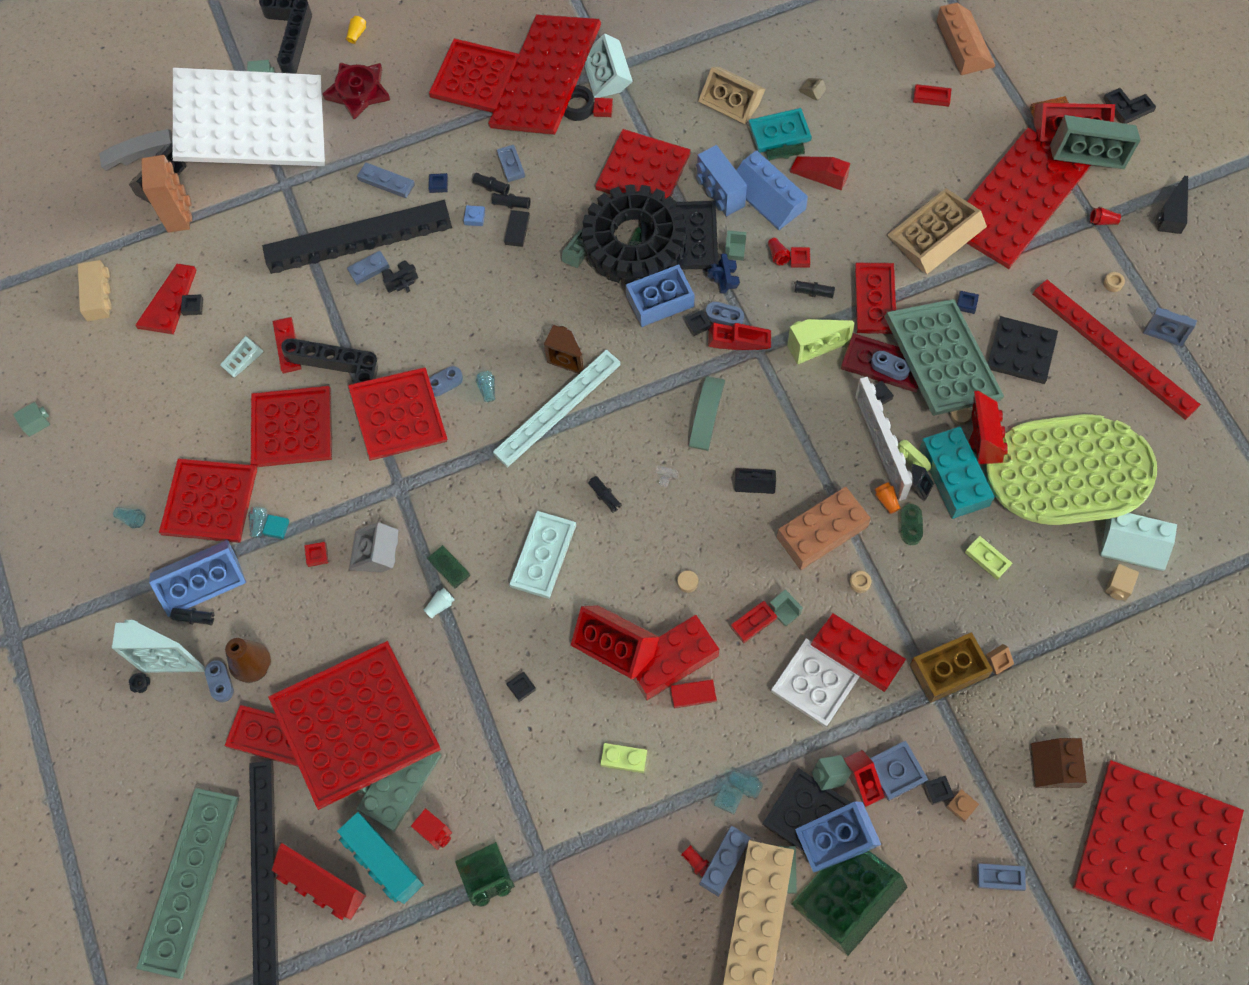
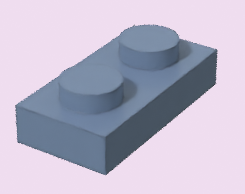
(510, 163)
(368, 267)
(1001, 877)

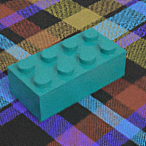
(956, 472)
(377, 855)

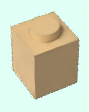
(1121, 582)

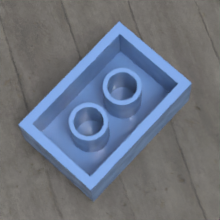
(721, 180)
(660, 295)

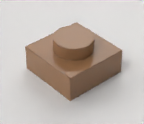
(1000, 659)
(962, 805)

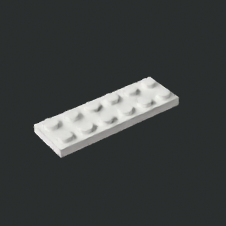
(884, 440)

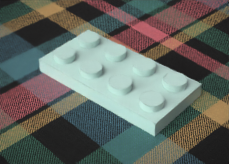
(543, 555)

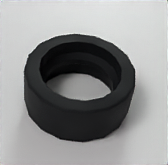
(581, 113)

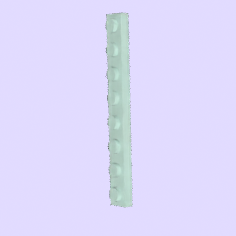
(556, 408)

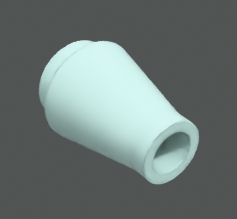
(439, 602)

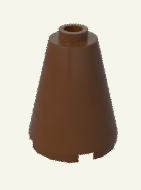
(247, 660)

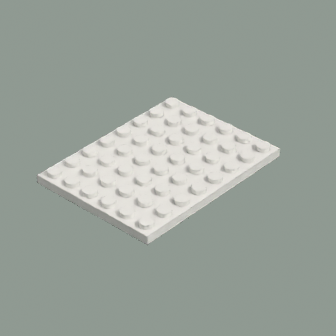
(247, 117)

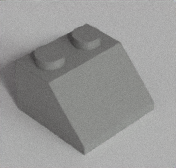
(374, 548)

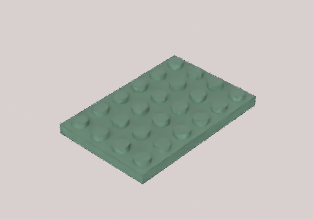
(942, 356)

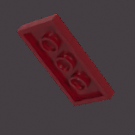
(859, 358)

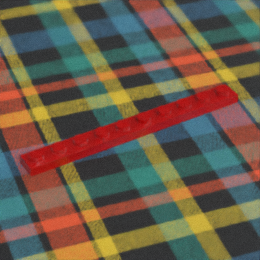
(1116, 349)

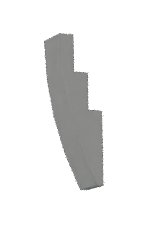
(135, 148)

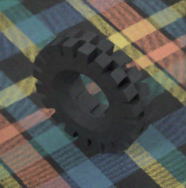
(633, 260)

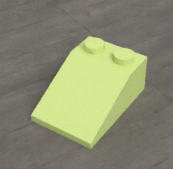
(818, 337)

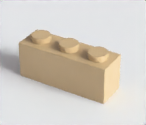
(94, 290)

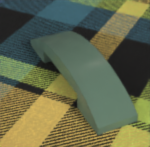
(706, 413)

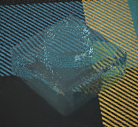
(728, 799)

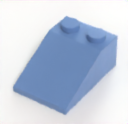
(838, 836)

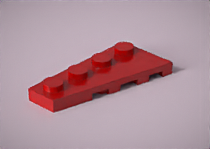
(165, 308)

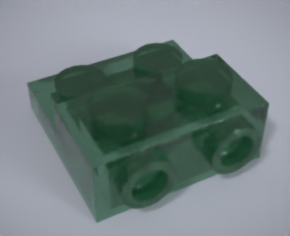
(485, 875)

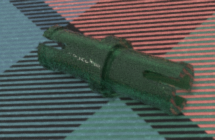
(785, 151)

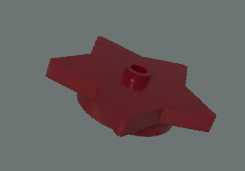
(357, 88)

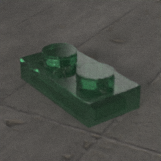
(448, 567)

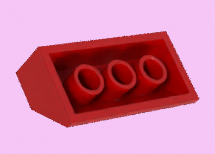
(1049, 116)
(613, 640)
(317, 882)

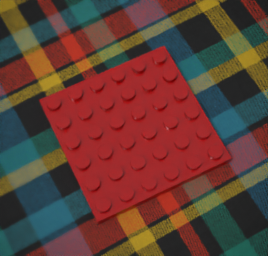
(353, 724)
(1159, 850)

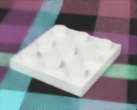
(815, 684)

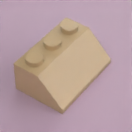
(731, 94)

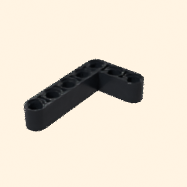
(299, 18)
(336, 363)

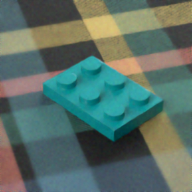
(779, 129)

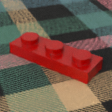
(284, 330)

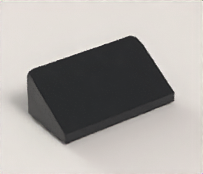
(755, 480)
(921, 481)

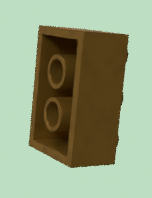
(951, 667)

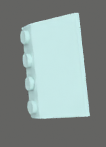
(152, 651)

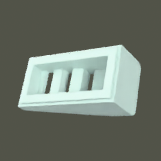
(242, 347)

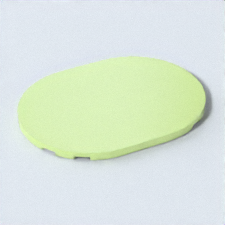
(1073, 470)

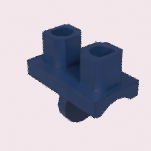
(723, 272)

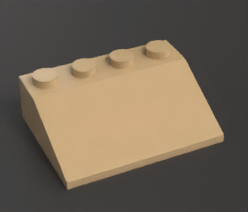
(937, 230)

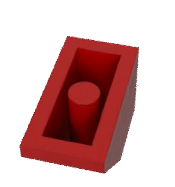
(864, 778)

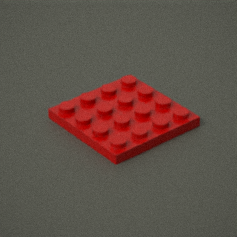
(474, 75)
(643, 162)
(397, 413)
(291, 426)
(208, 500)

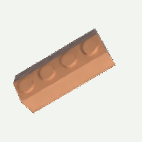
(964, 39)

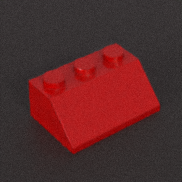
(988, 430)

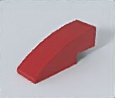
(738, 337)

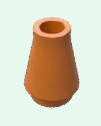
(887, 496)

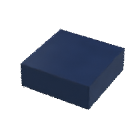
(438, 183)
(967, 301)

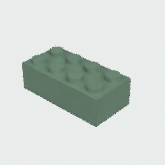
(1095, 142)

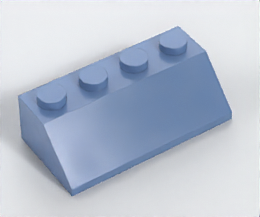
(771, 191)
(197, 577)

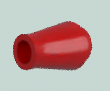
(1102, 216)
(779, 252)

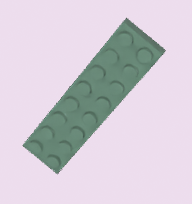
(188, 884)

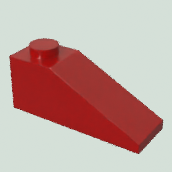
(823, 170)

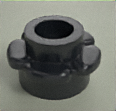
(139, 677)

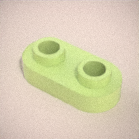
(912, 455)

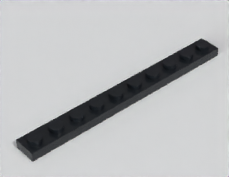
(262, 877)

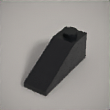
(1175, 210)

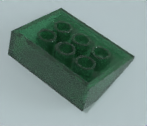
(850, 899)

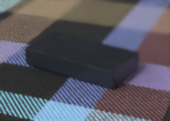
(517, 228)

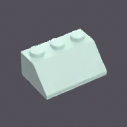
(607, 67)
(1139, 540)

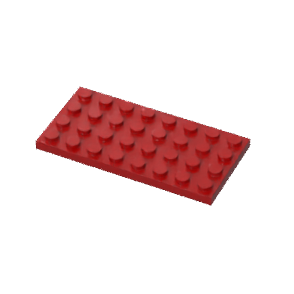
(545, 74)
(1021, 197)

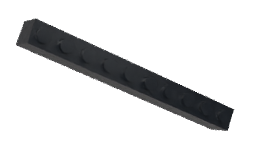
(356, 236)

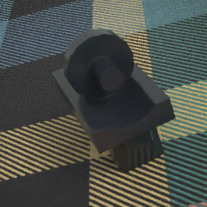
(400, 279)

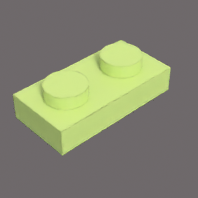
(988, 557)
(624, 758)

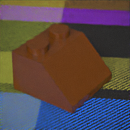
(563, 349)
(1058, 763)

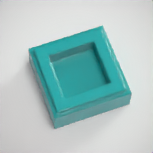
(276, 527)

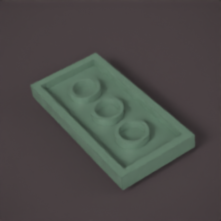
(393, 795)

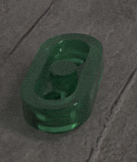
(911, 523)

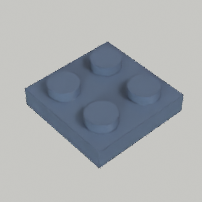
(1170, 326)
(898, 770)

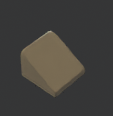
(813, 88)

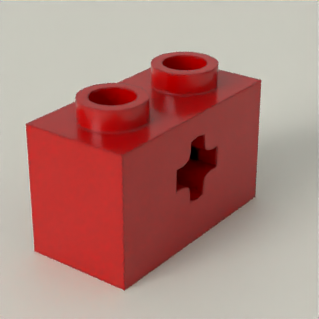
(432, 829)

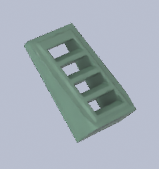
(570, 253)

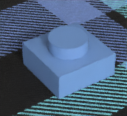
(474, 215)

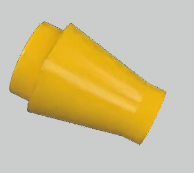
(355, 29)

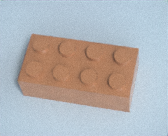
(166, 193)
(823, 528)

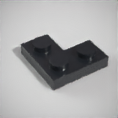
(1126, 109)

